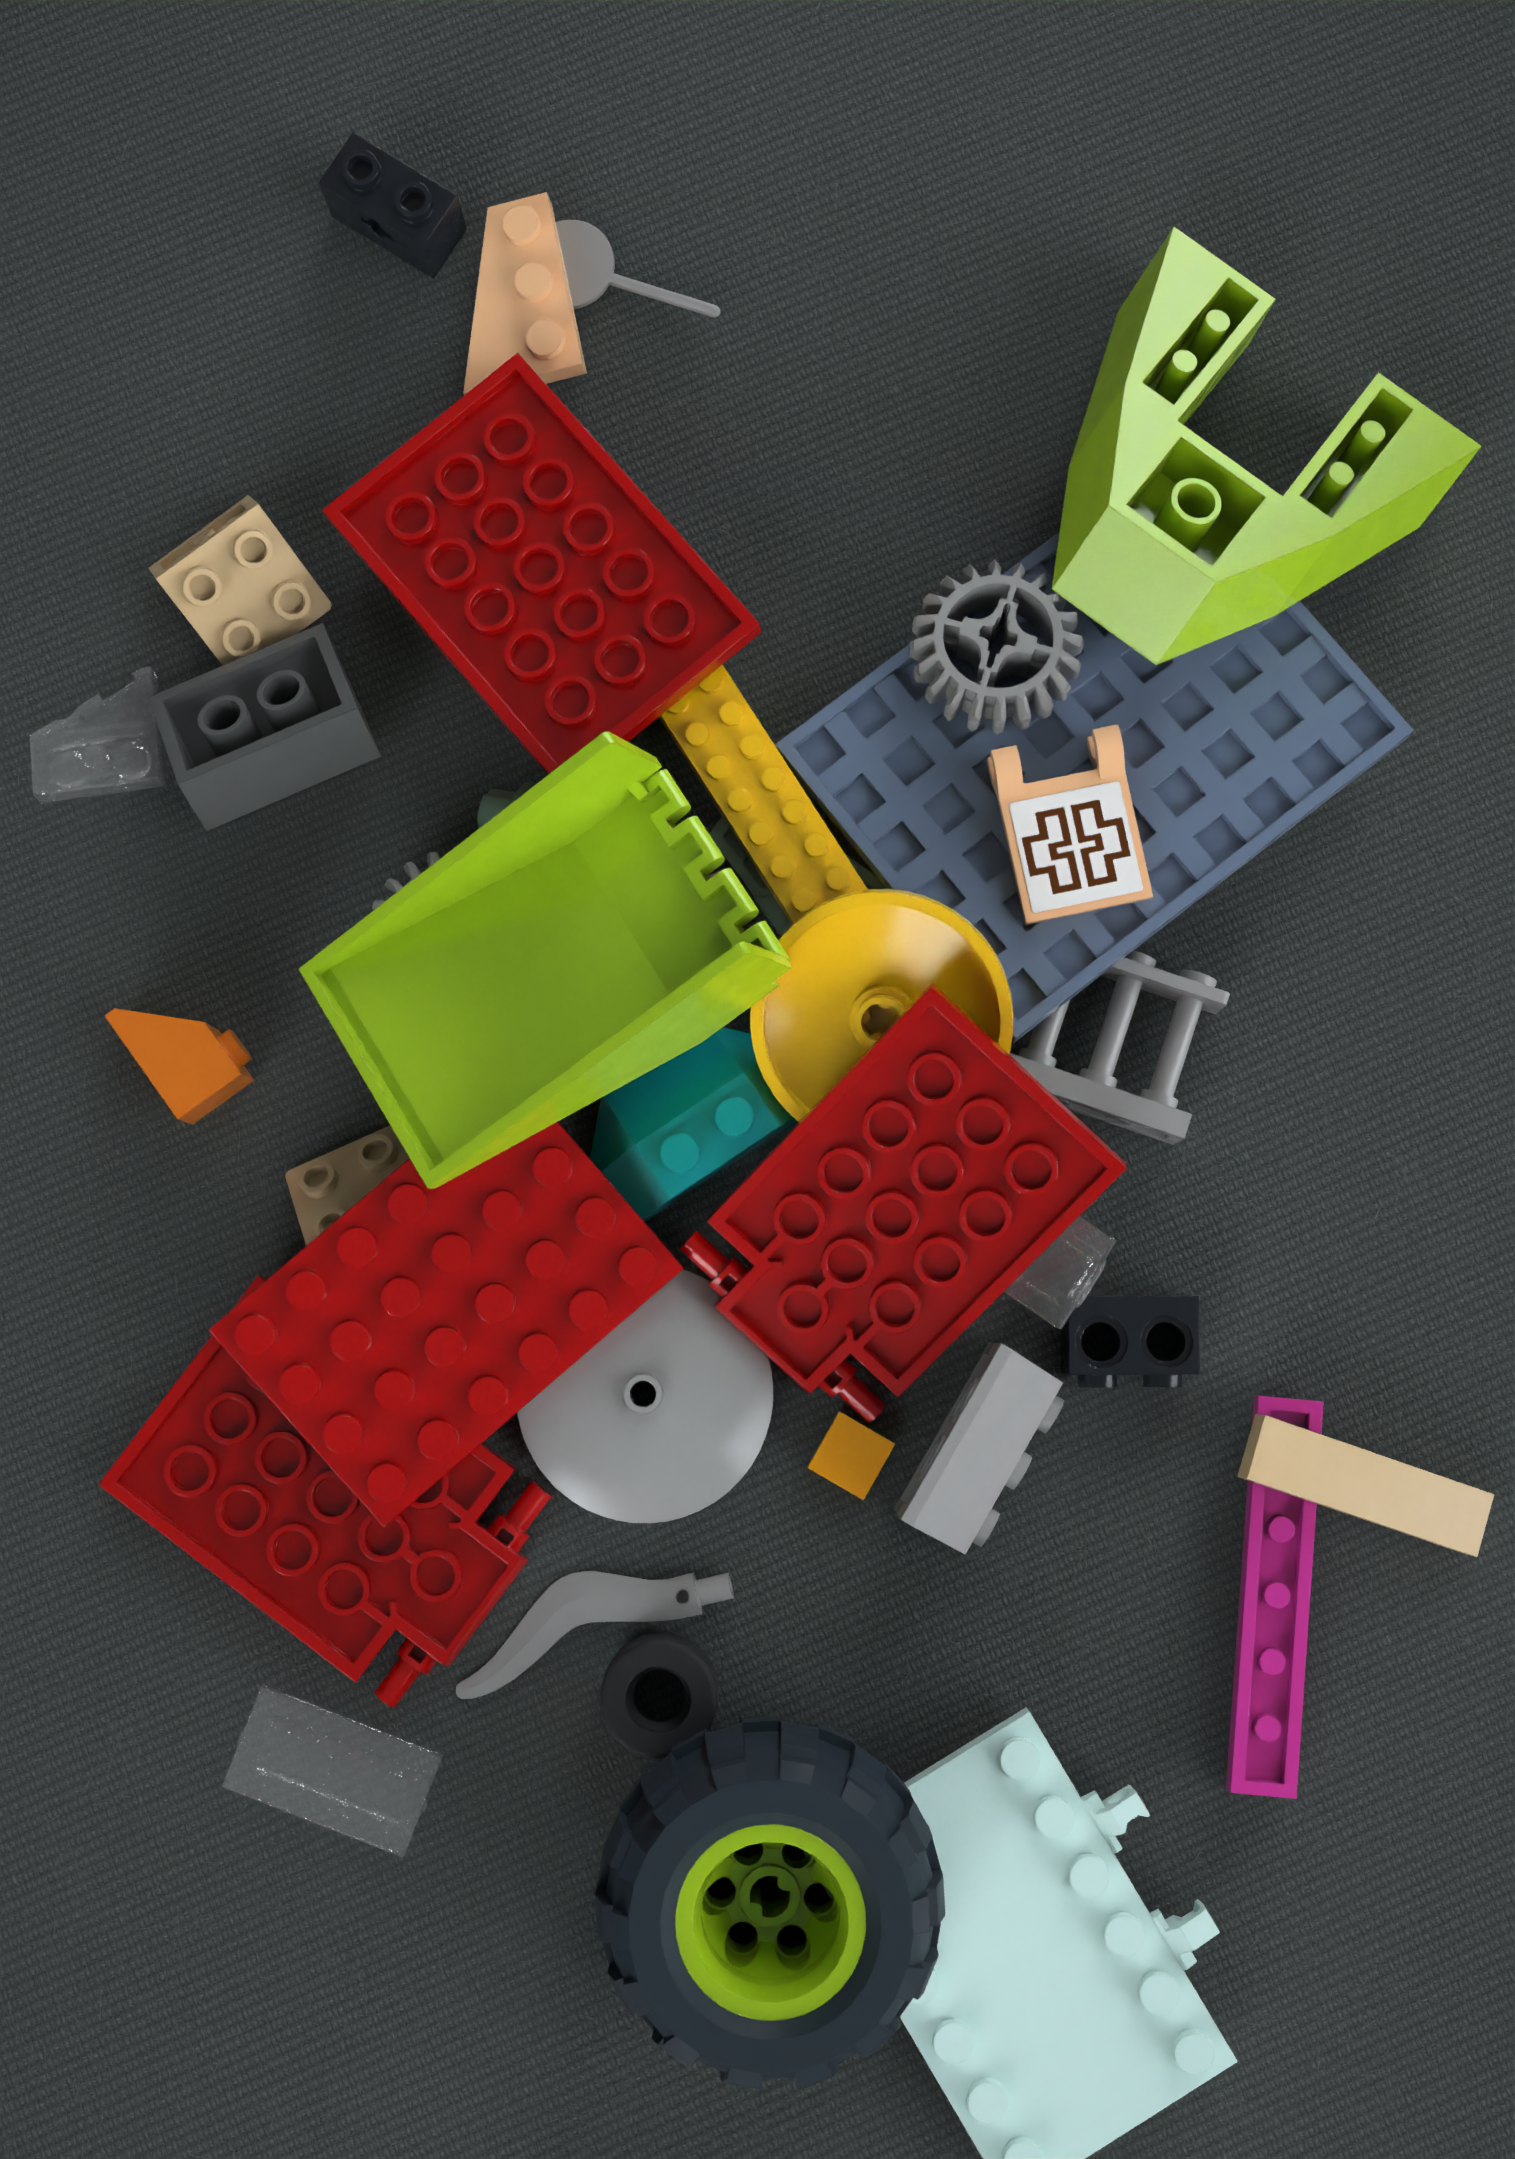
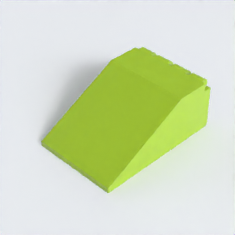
(545, 961)

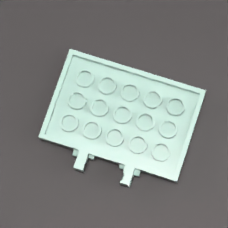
(1052, 1984)

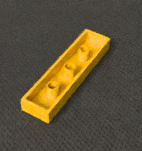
(759, 797)

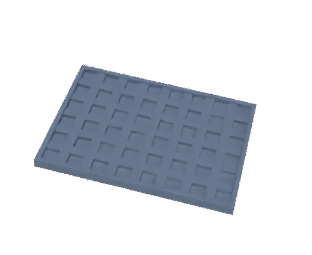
(1216, 758)

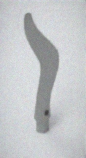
(588, 1599)

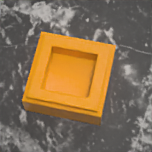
(851, 1455)

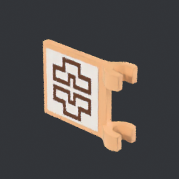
(1072, 834)

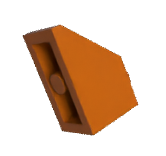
(184, 1060)

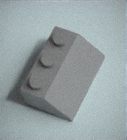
(980, 1448)

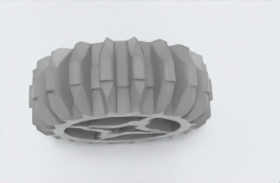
(972, 638)

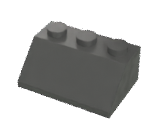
(263, 727)

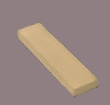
(1365, 1485)

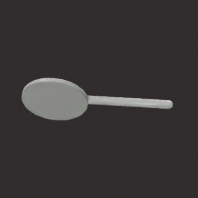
(591, 268)

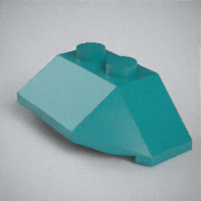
(685, 1122)

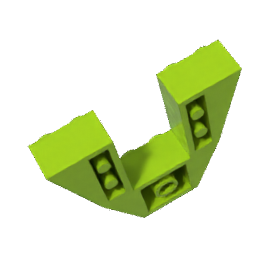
(1178, 538)

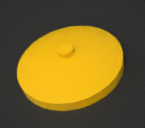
(855, 974)

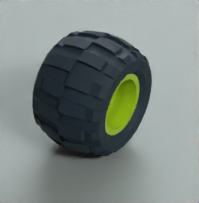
(763, 2004)

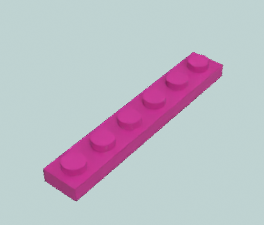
(1272, 1626)

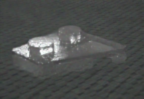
(101, 746)

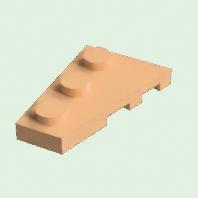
(523, 296)

